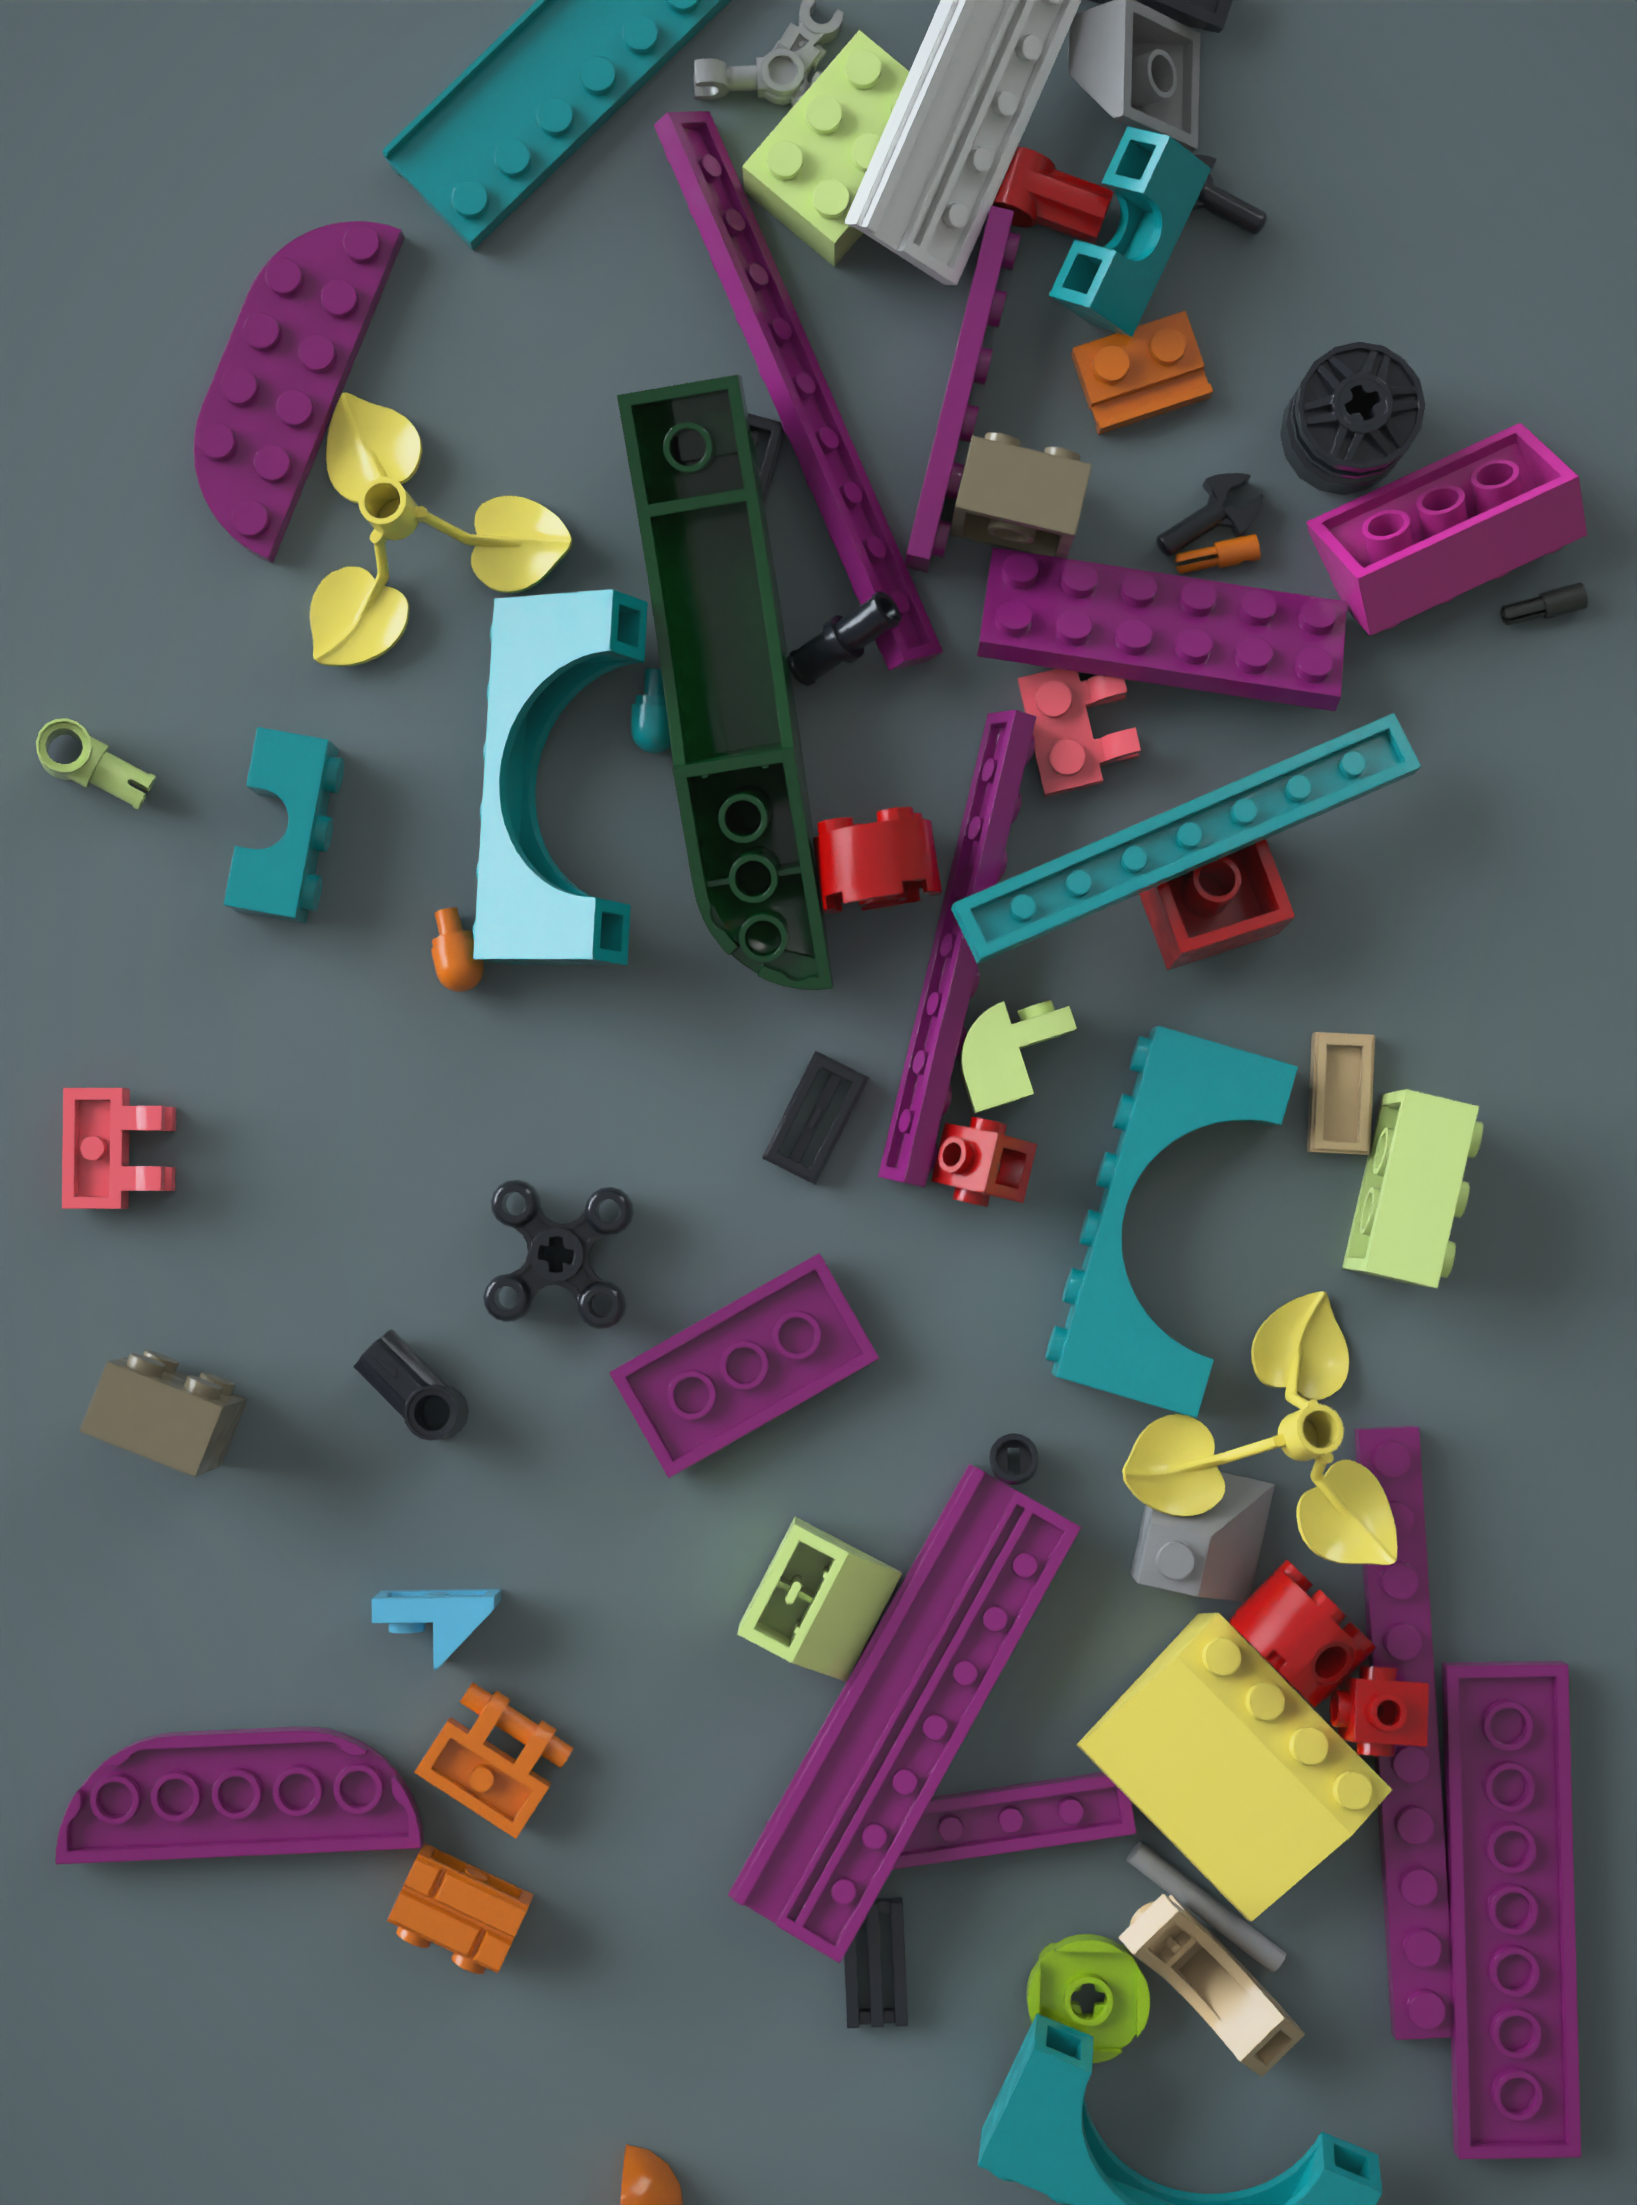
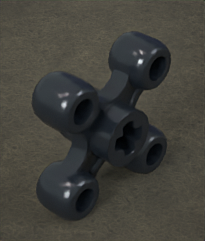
(539, 1272)

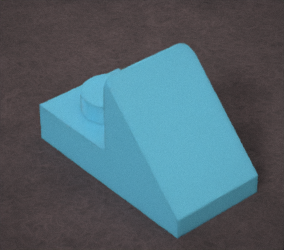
(452, 1611)

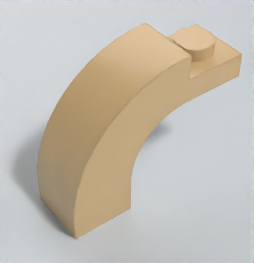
(1212, 1982)

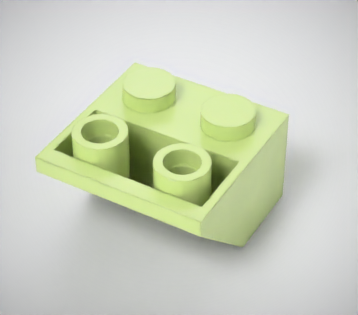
(818, 1601)

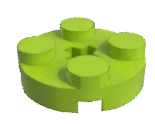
(1112, 1970)

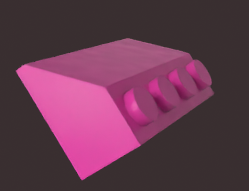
(1449, 527)

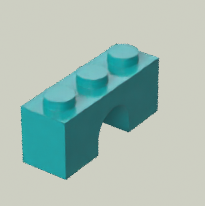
(1156, 192)
(282, 878)

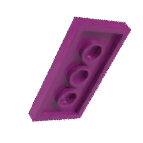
(744, 1365)

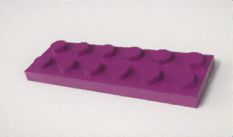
(1163, 629)

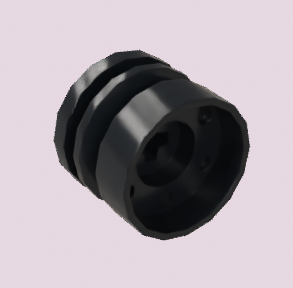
(1344, 450)

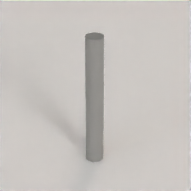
(1206, 1907)

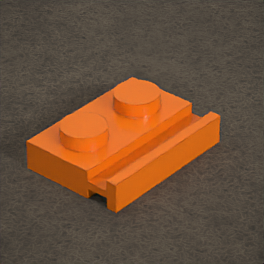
(1141, 374)

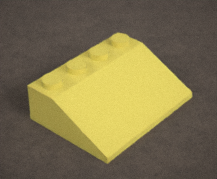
(1233, 1765)

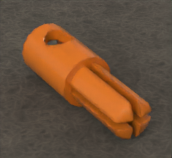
(1227, 554)

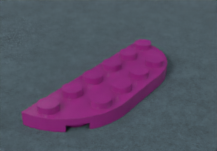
(287, 375)
(239, 1798)

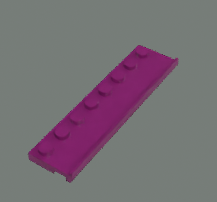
(904, 1713)

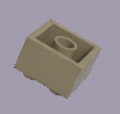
(1020, 496)
(164, 1412)

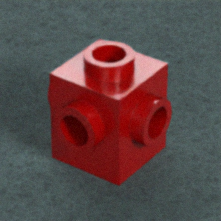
(971, 1160)
(1380, 1711)

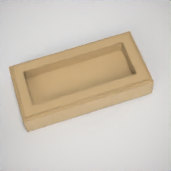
(1340, 1093)

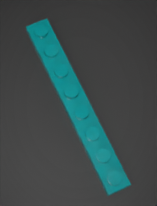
(1185, 838)

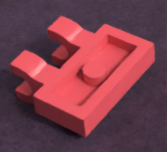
(1064, 741)
(97, 1148)

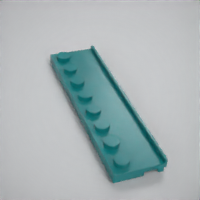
(536, 103)

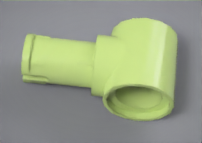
(94, 764)

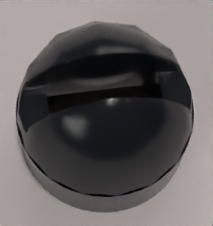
(1000, 1461)

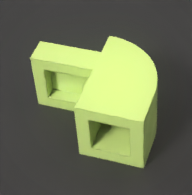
(992, 1056)

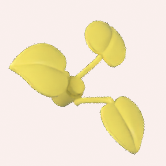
(367, 461)
(1307, 1354)

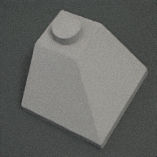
(1139, 67)
(1206, 1552)

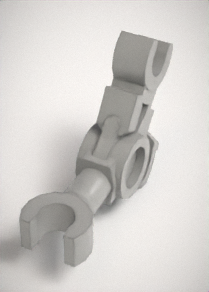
(780, 73)

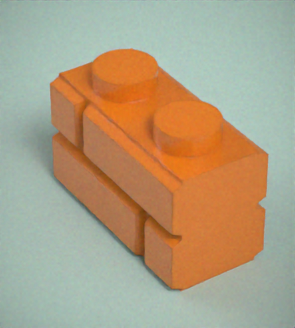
(459, 1910)

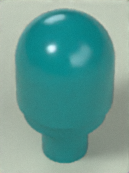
(649, 715)

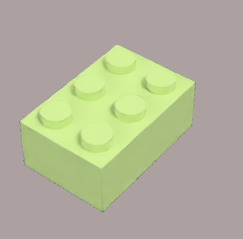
(824, 145)
(1413, 1188)

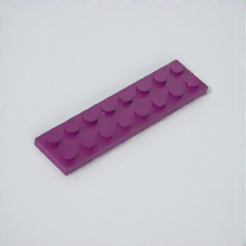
(1511, 1909)

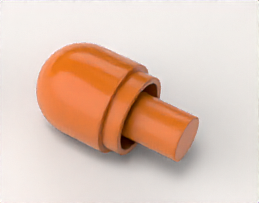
(454, 953)

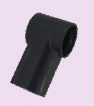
(408, 1384)

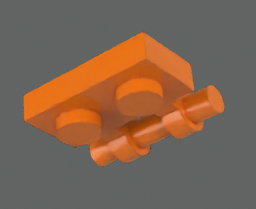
(485, 1776)

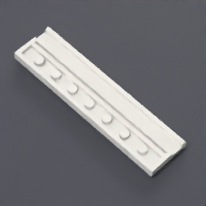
(958, 128)

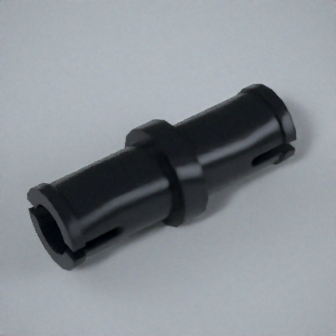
(844, 638)

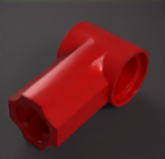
(1052, 197)

